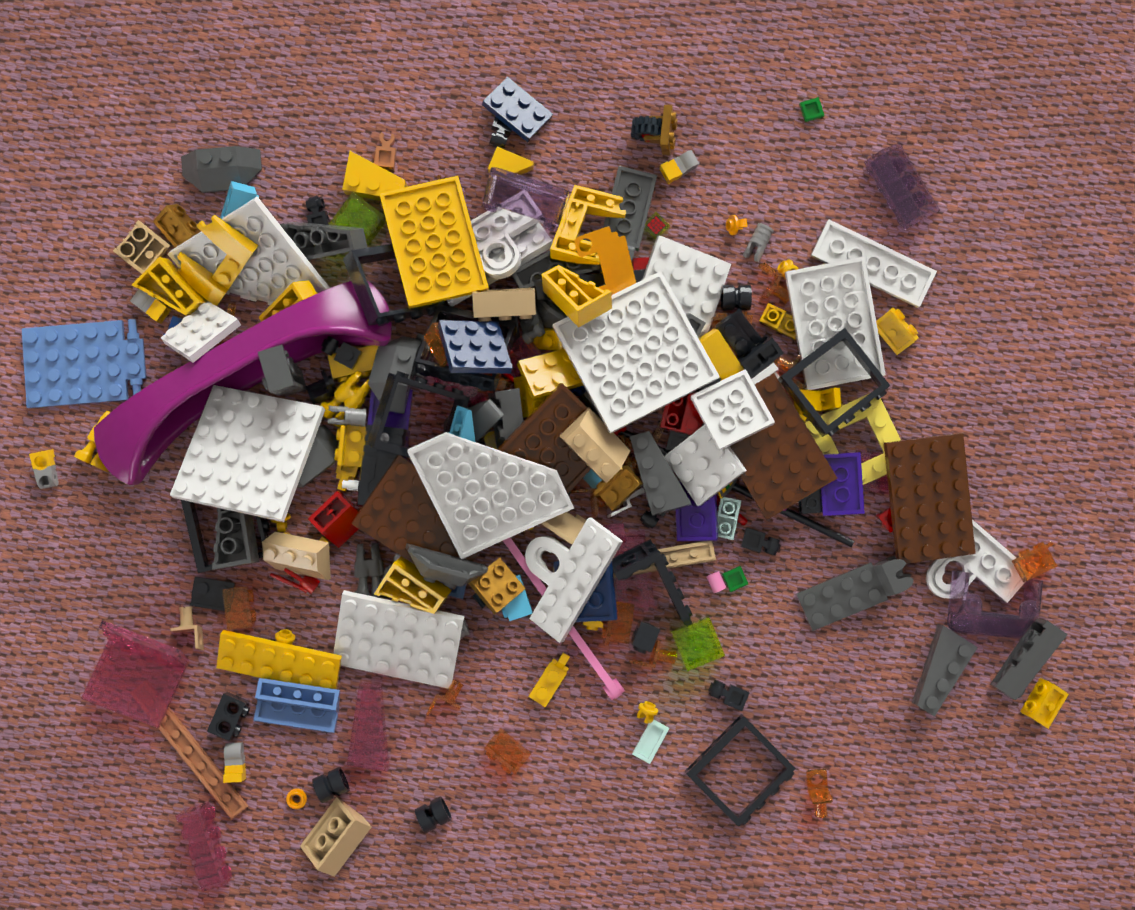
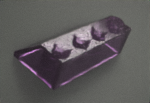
(901, 186)

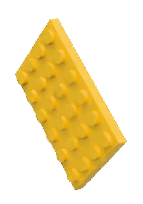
(433, 242)

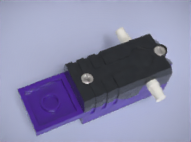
(376, 461)

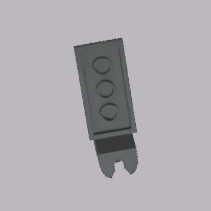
(637, 191)
(853, 591)

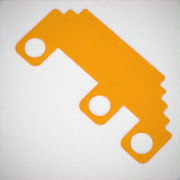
(613, 258)

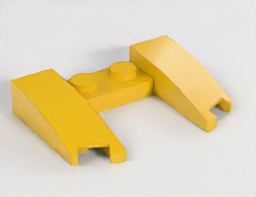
(580, 203)
(238, 251)

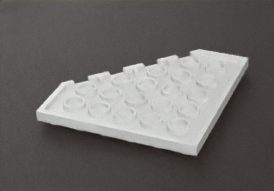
(271, 266)
(485, 491)

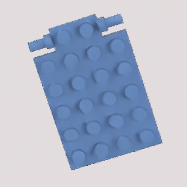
(82, 363)

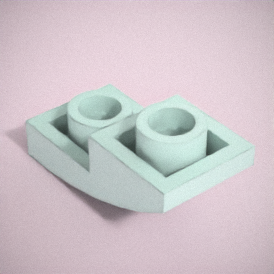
(728, 517)

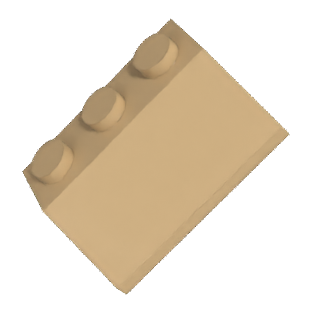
(504, 304)
(595, 445)
(566, 526)
(297, 554)
(335, 837)

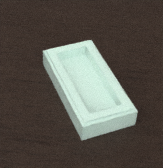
(650, 741)

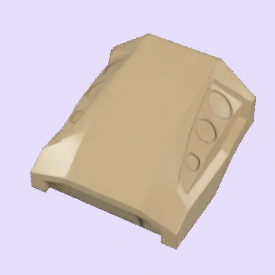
(141, 251)

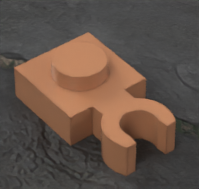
(385, 155)

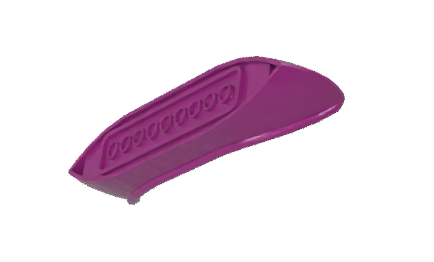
(150, 420)

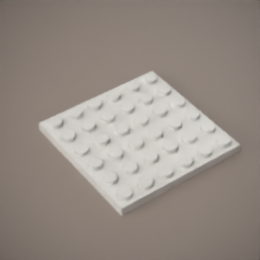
(637, 353)
(248, 453)

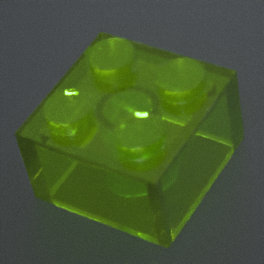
(359, 214)
(697, 643)

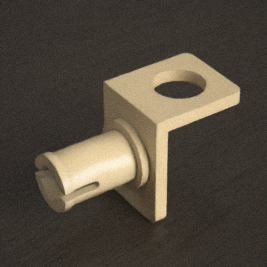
(186, 625)

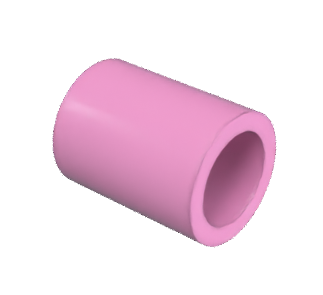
(716, 582)

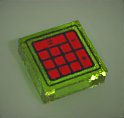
(656, 225)

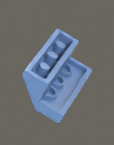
(297, 705)

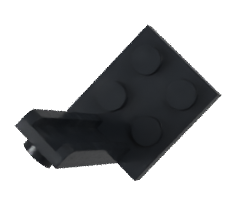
(641, 558)

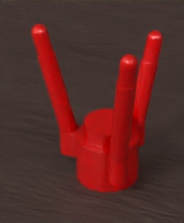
(307, 583)

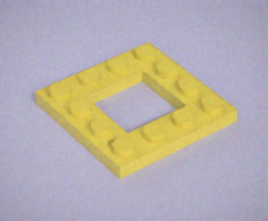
(880, 424)

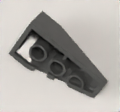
(484, 417)

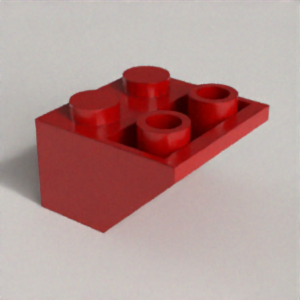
(681, 416)
(335, 519)

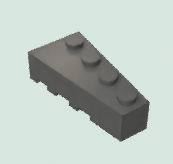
(324, 240)
(532, 271)
(281, 373)
(510, 405)
(659, 481)
(234, 540)
(1028, 658)
(942, 668)

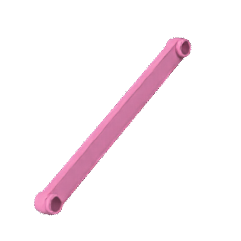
(612, 687)

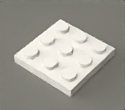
(200, 331)
(732, 409)
(704, 467)

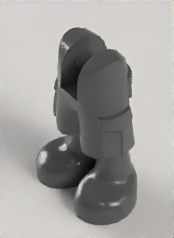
(368, 567)

